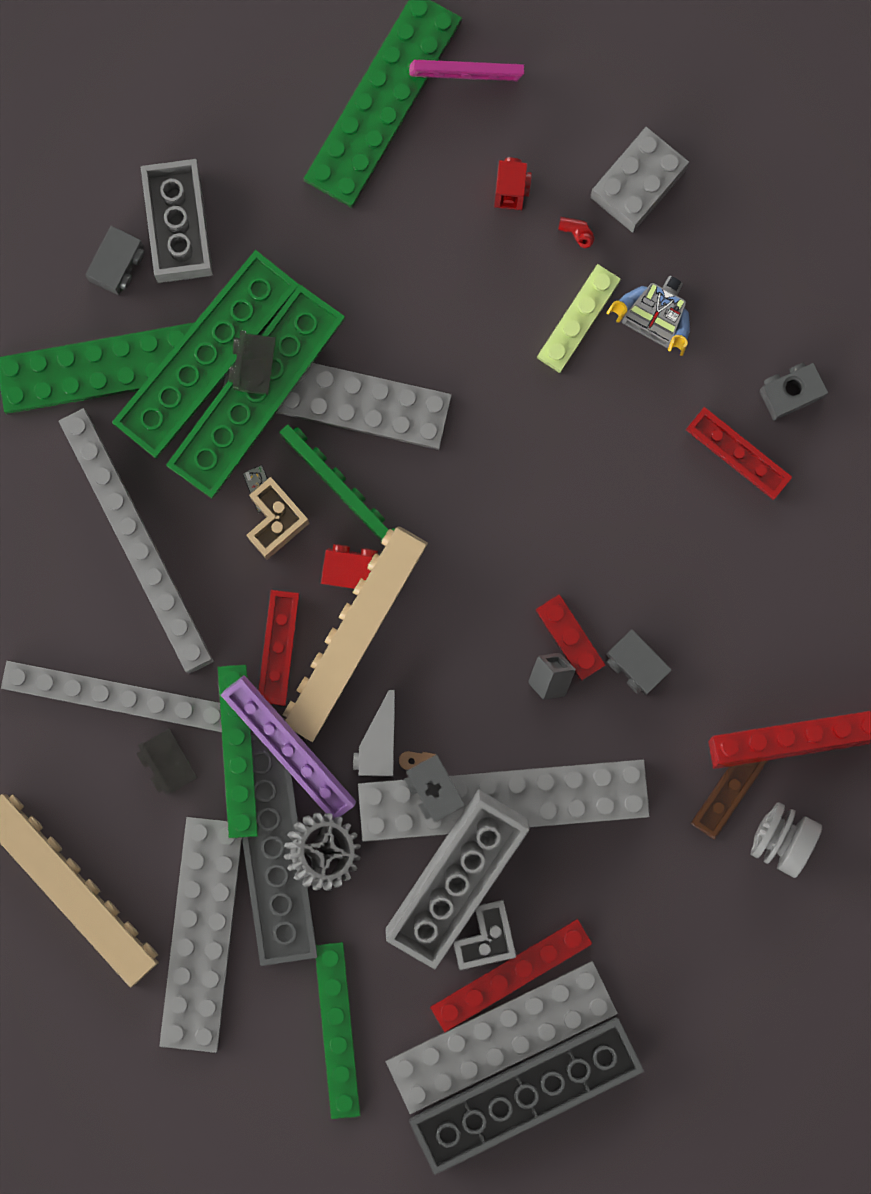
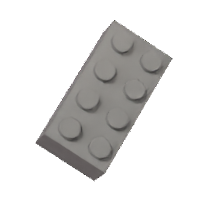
(176, 220)

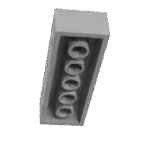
(456, 879)

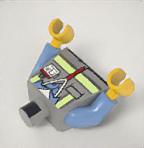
(656, 313)

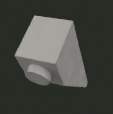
(377, 746)

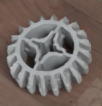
(319, 861)

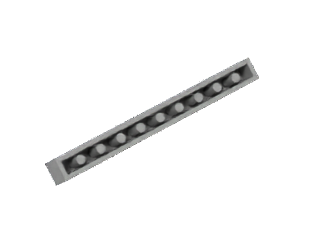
(136, 541)

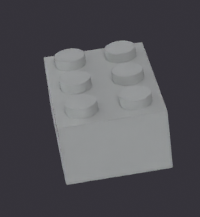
(639, 179)

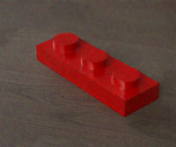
(570, 637)

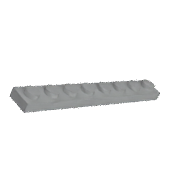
(112, 696)

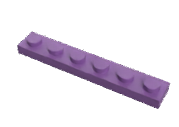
(288, 747)

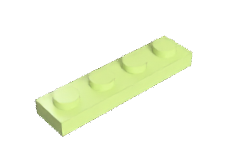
(578, 318)

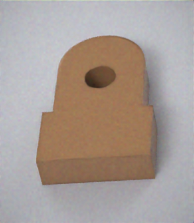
(418, 757)

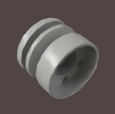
(788, 841)

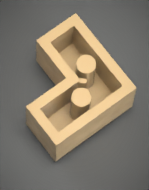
(282, 521)

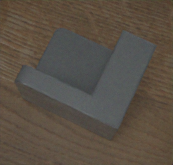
(551, 676)

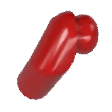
(579, 229)

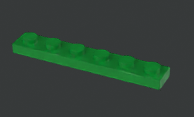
(335, 481)
(237, 761)
(337, 1031)

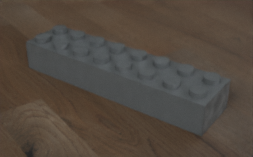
(525, 1095)

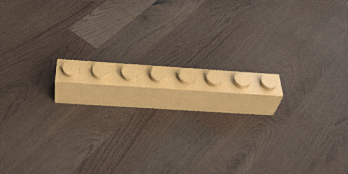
(355, 633)
(73, 894)

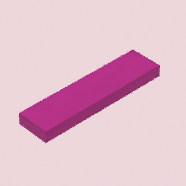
(466, 70)

